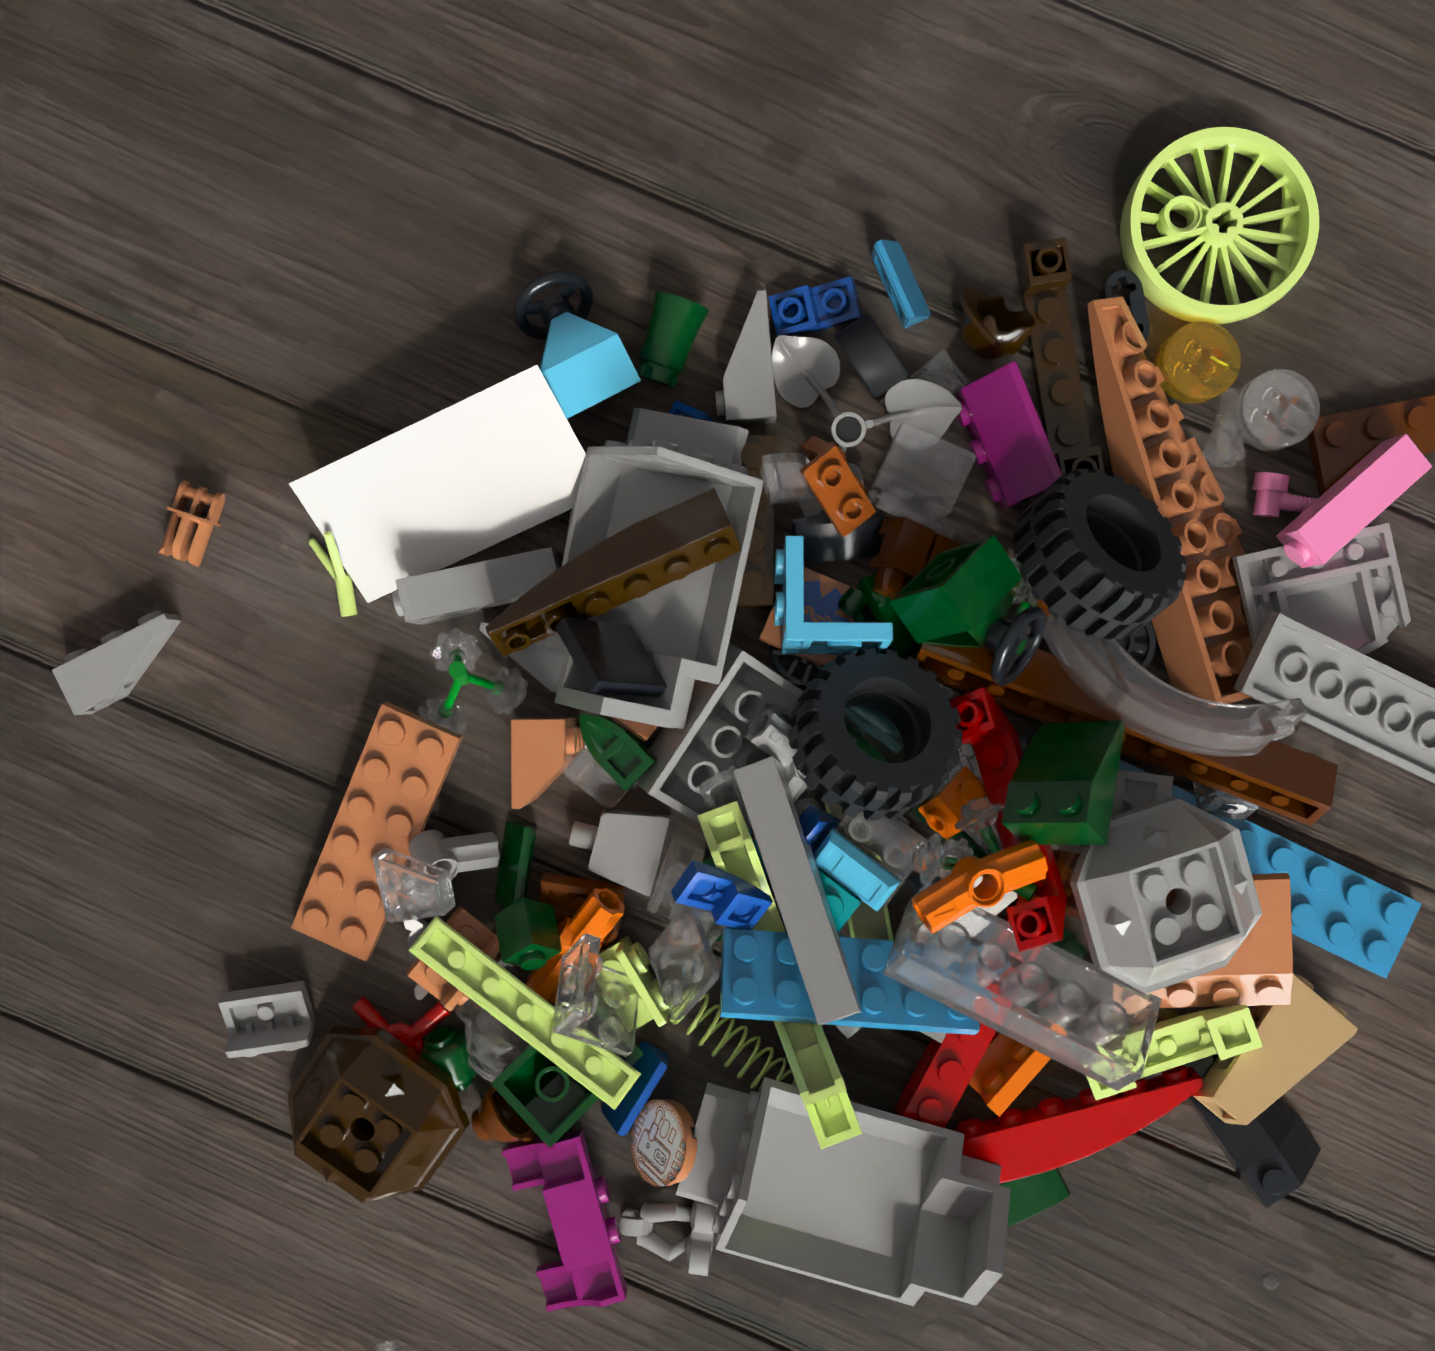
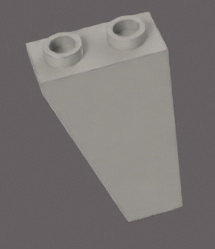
(471, 587)

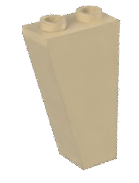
(1293, 1044)

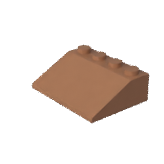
(1260, 967)

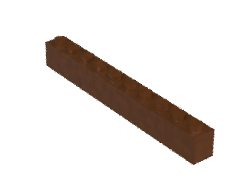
(1275, 778)

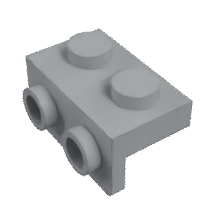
(267, 1019)

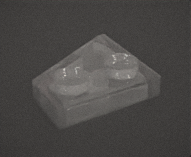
(412, 887)

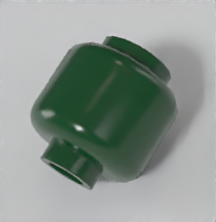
(448, 1052)

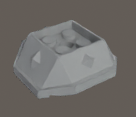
(1126, 886)

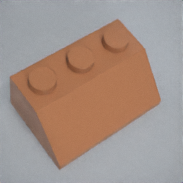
(540, 754)

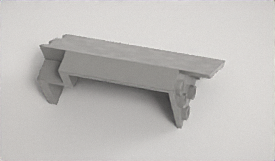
(692, 618)
(869, 1213)

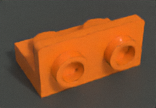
(1005, 1071)

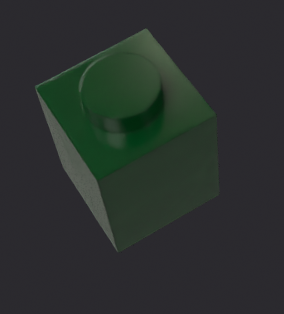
(527, 934)

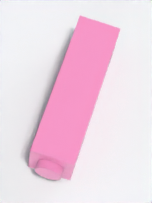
(1353, 502)

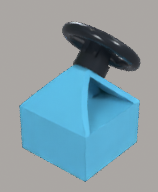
(579, 357)

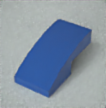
(728, 897)

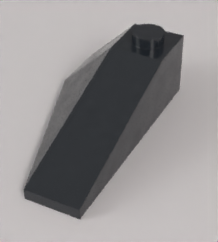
(1269, 1152)

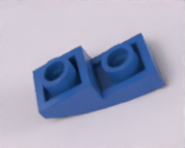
(815, 308)

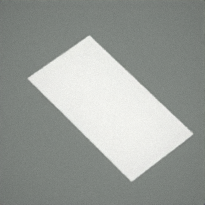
(448, 484)

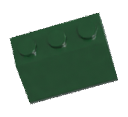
(546, 1094)

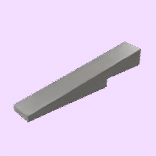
(798, 890)

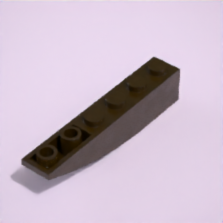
(620, 570)

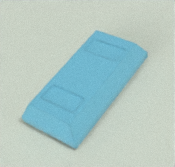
(855, 870)

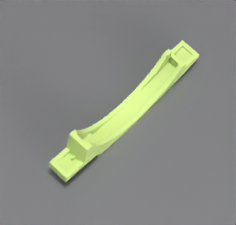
(803, 1043)

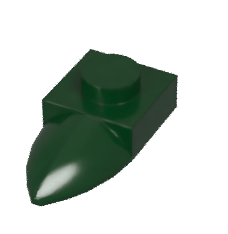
(616, 750)

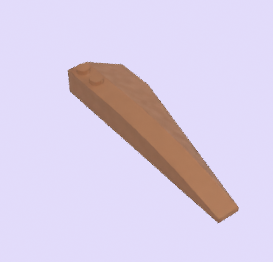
(1206, 627)

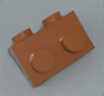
(835, 485)

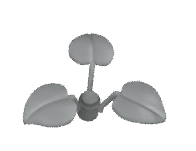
(810, 365)

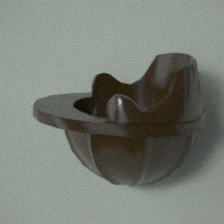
(992, 328)

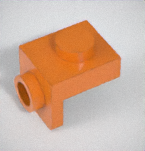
(944, 808)

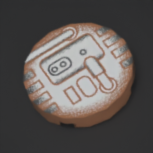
(663, 1142)

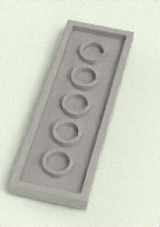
(1344, 693)

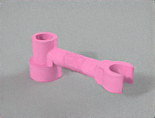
(1273, 496)

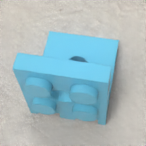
(815, 637)

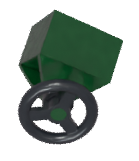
(965, 602)

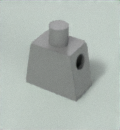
(624, 846)

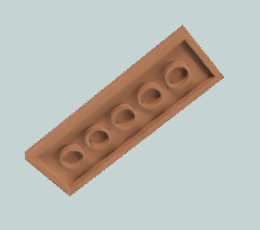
(382, 808)

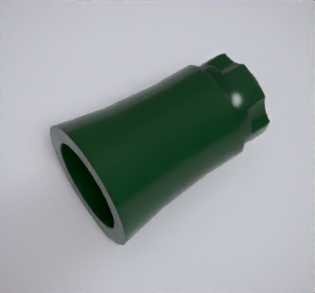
(669, 337)

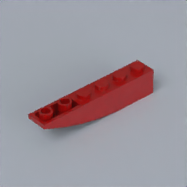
(944, 1074)
(1075, 1127)

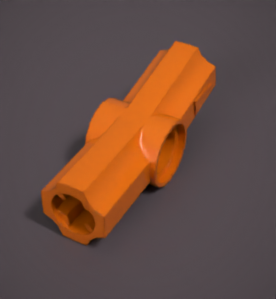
(1001, 874)
(595, 917)

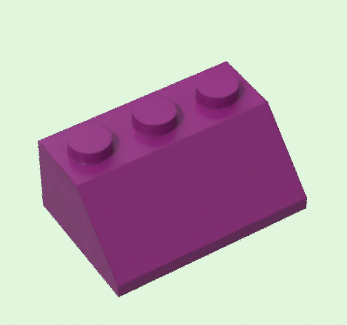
(1007, 437)

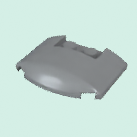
(1349, 598)

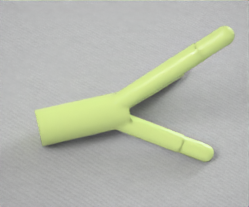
(334, 566)

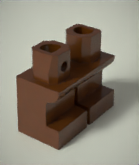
(904, 553)

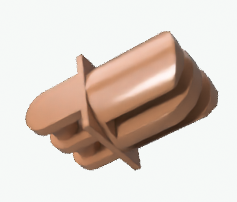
(188, 532)

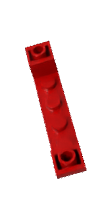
(998, 756)

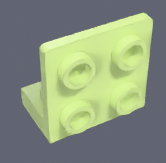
(633, 961)

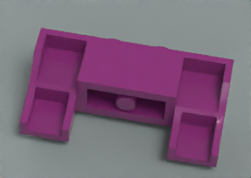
(580, 1221)

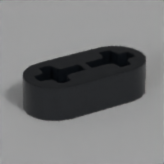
(1135, 299)

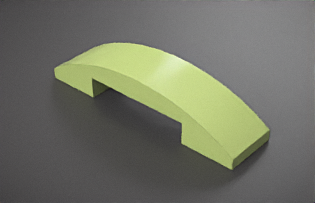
(1193, 1037)

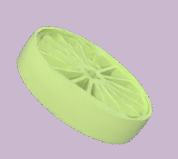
(1294, 242)

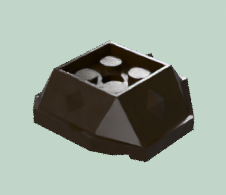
(378, 1079)

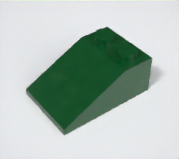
(1066, 784)

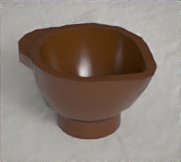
(499, 1121)

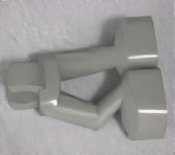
(697, 1244)

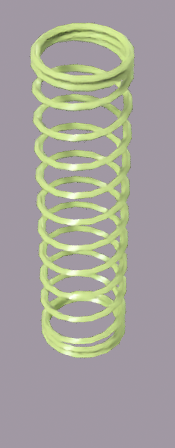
(740, 1046)

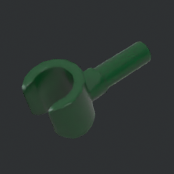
(852, 604)

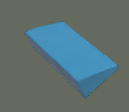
(899, 283)

